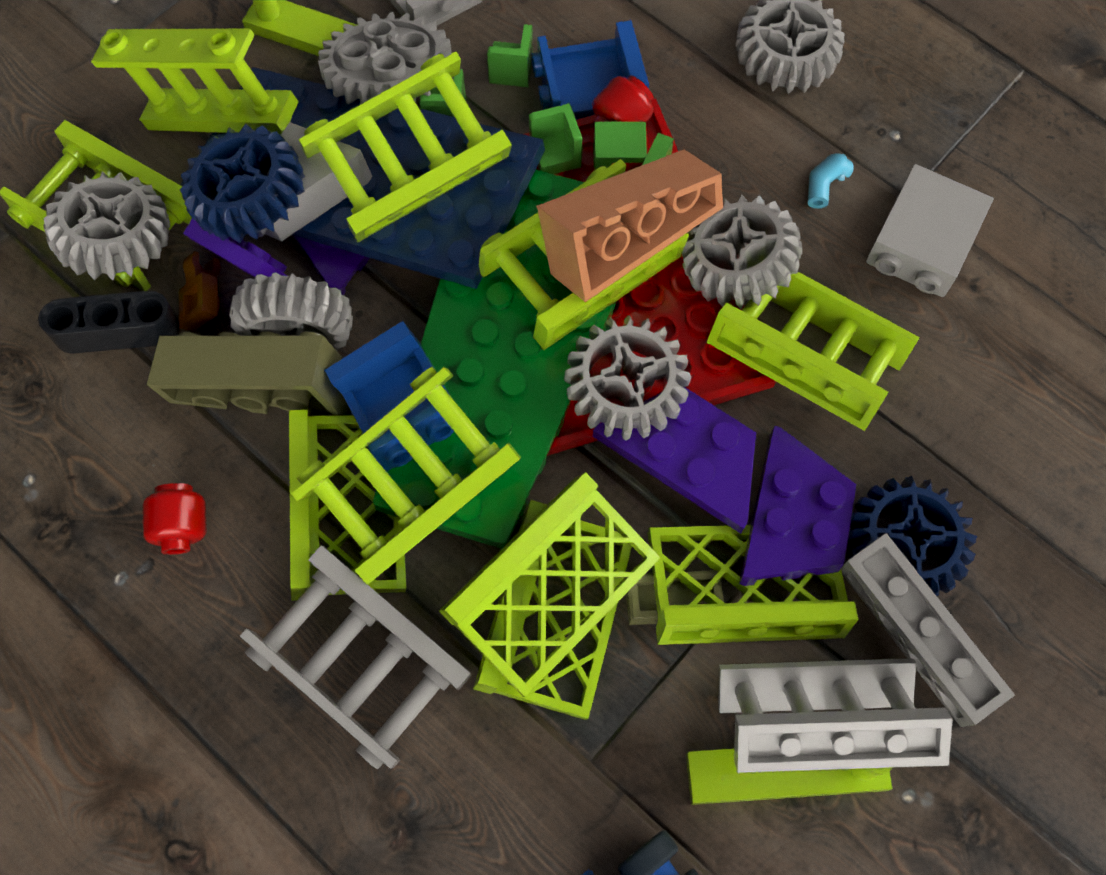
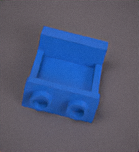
(582, 71)
(378, 380)

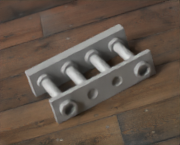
(402, 641)
(833, 738)

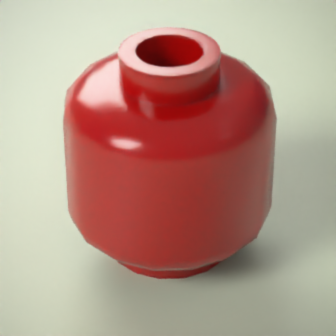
(623, 101)
(174, 518)

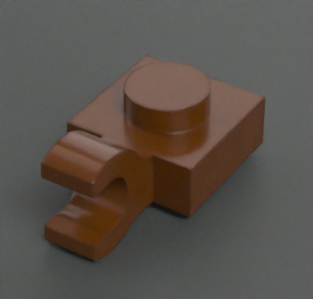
(199, 296)

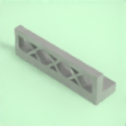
(926, 632)

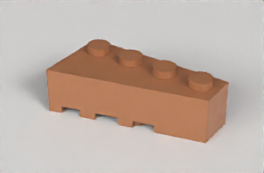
(626, 219)

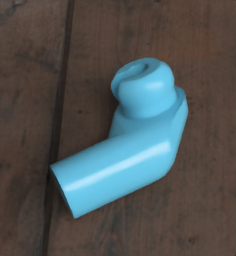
(833, 167)

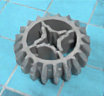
(789, 43)
(106, 225)
(765, 262)
(291, 307)
(658, 364)

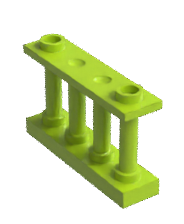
(183, 105)
(82, 150)
(407, 192)
(554, 317)
(805, 370)
(414, 521)

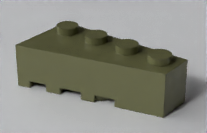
(247, 372)

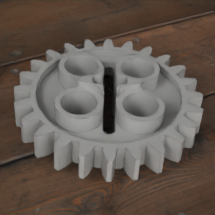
(378, 55)

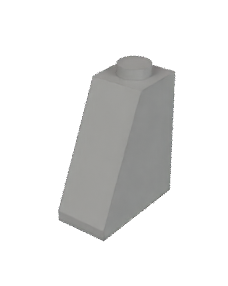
(319, 183)

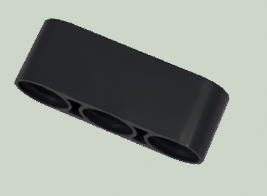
(92, 313)

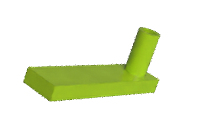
(292, 24)
(716, 780)

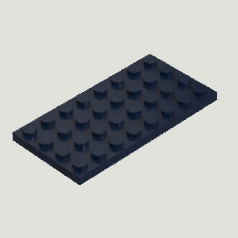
(442, 234)

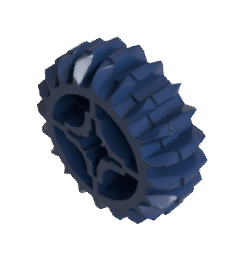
(231, 187)
(915, 504)

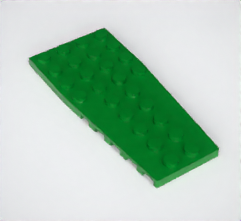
(499, 381)

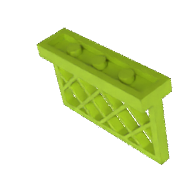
(306, 513)
(520, 553)
(741, 620)
(490, 679)

